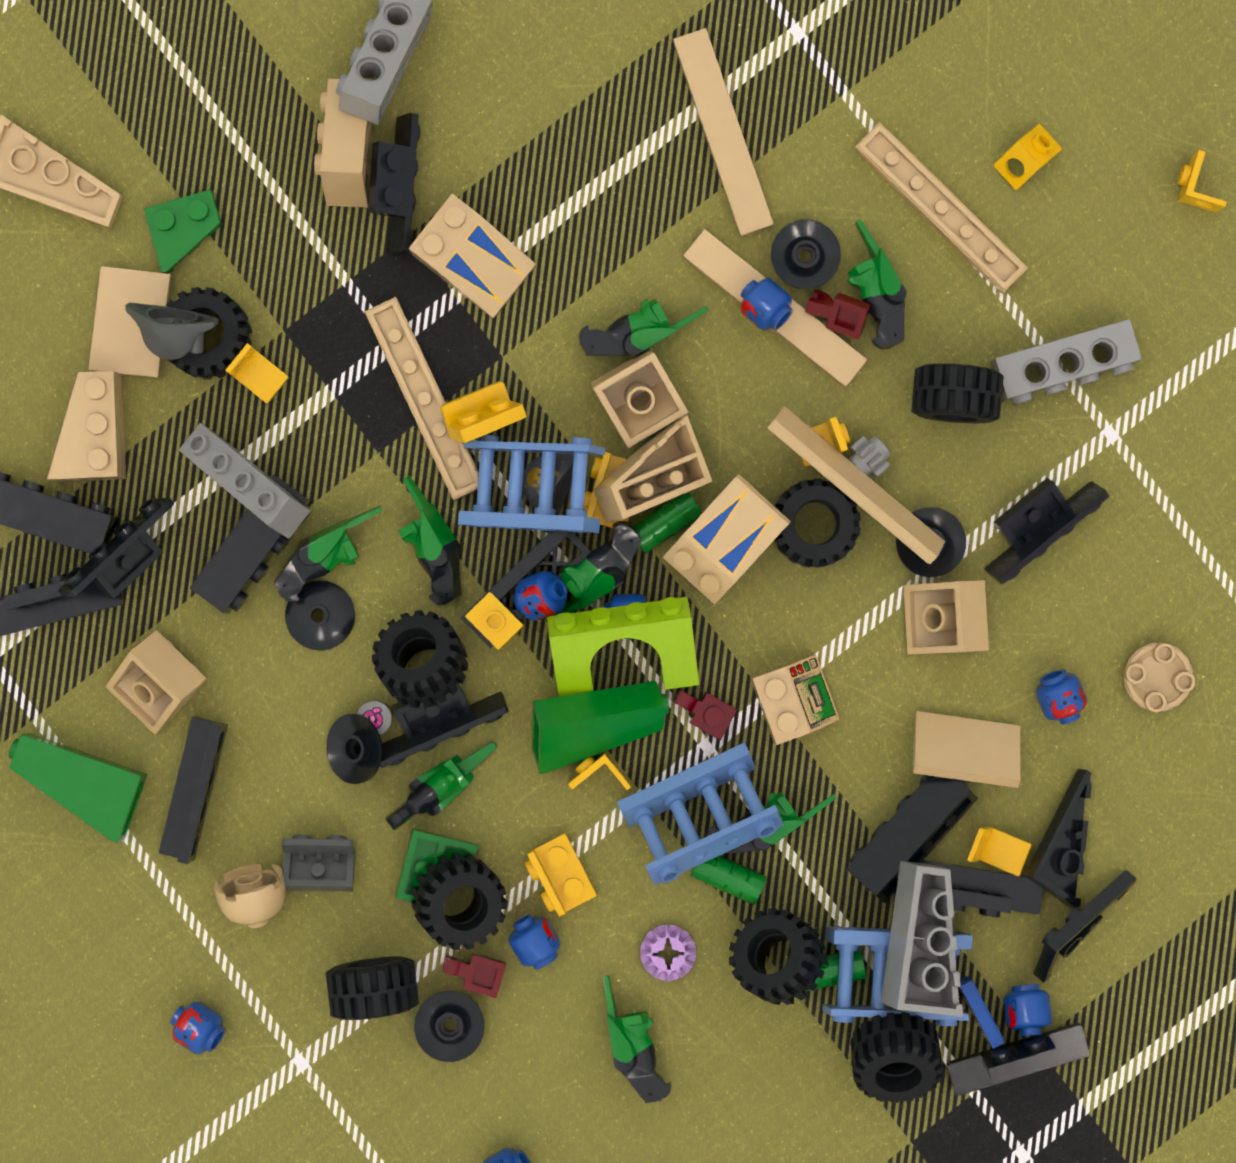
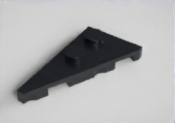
(1063, 845)
(1079, 925)

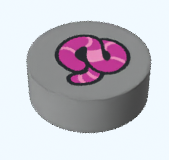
(378, 713)

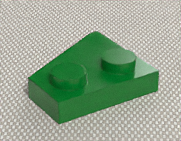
(181, 226)
(420, 851)

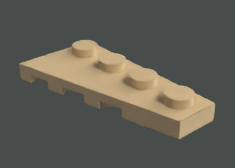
(49, 178)

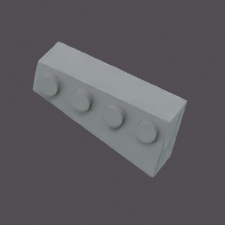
(922, 944)

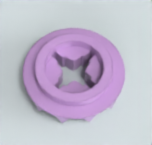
(679, 940)

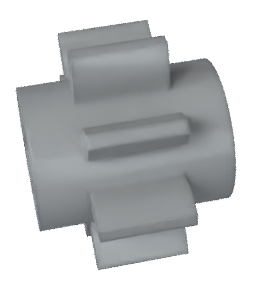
(870, 456)

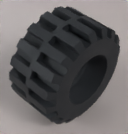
(234, 338)
(957, 393)
(846, 520)
(406, 639)
(477, 919)
(756, 941)
(372, 988)
(896, 1057)

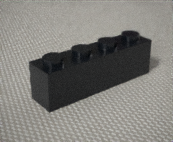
(54, 517)
(242, 559)
(911, 833)

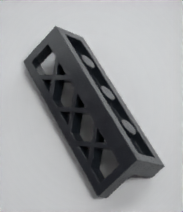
(526, 566)
(193, 789)

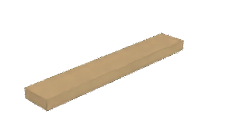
(723, 132)
(941, 208)
(801, 328)
(422, 396)
(856, 485)

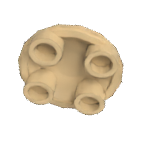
(1158, 677)

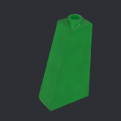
(594, 722)
(84, 784)

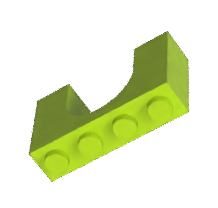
(660, 623)

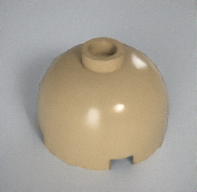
(251, 894)

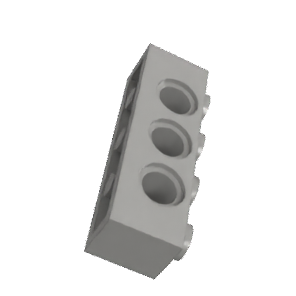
(371, 97)
(1116, 339)
(244, 480)

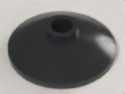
(810, 237)
(952, 552)
(337, 621)
(354, 748)
(449, 1044)

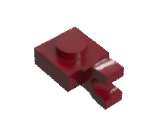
(843, 313)
(709, 713)
(481, 974)

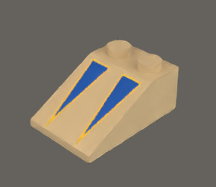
(472, 256)
(726, 539)

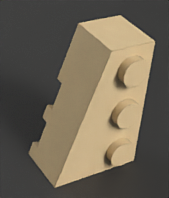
(343, 152)
(92, 431)
(655, 473)

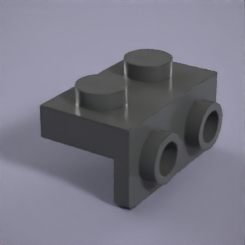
(318, 863)

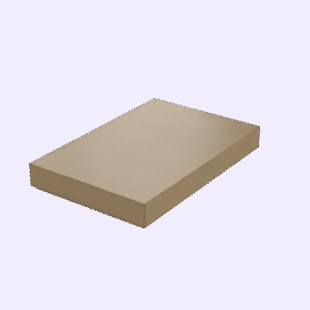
(116, 336)
(966, 749)

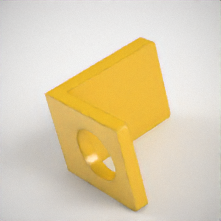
(1033, 151)
(1188, 178)
(257, 373)
(834, 434)
(494, 621)
(590, 765)
(1000, 850)

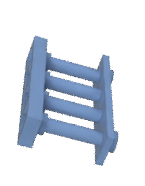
(544, 516)
(686, 785)
(847, 941)

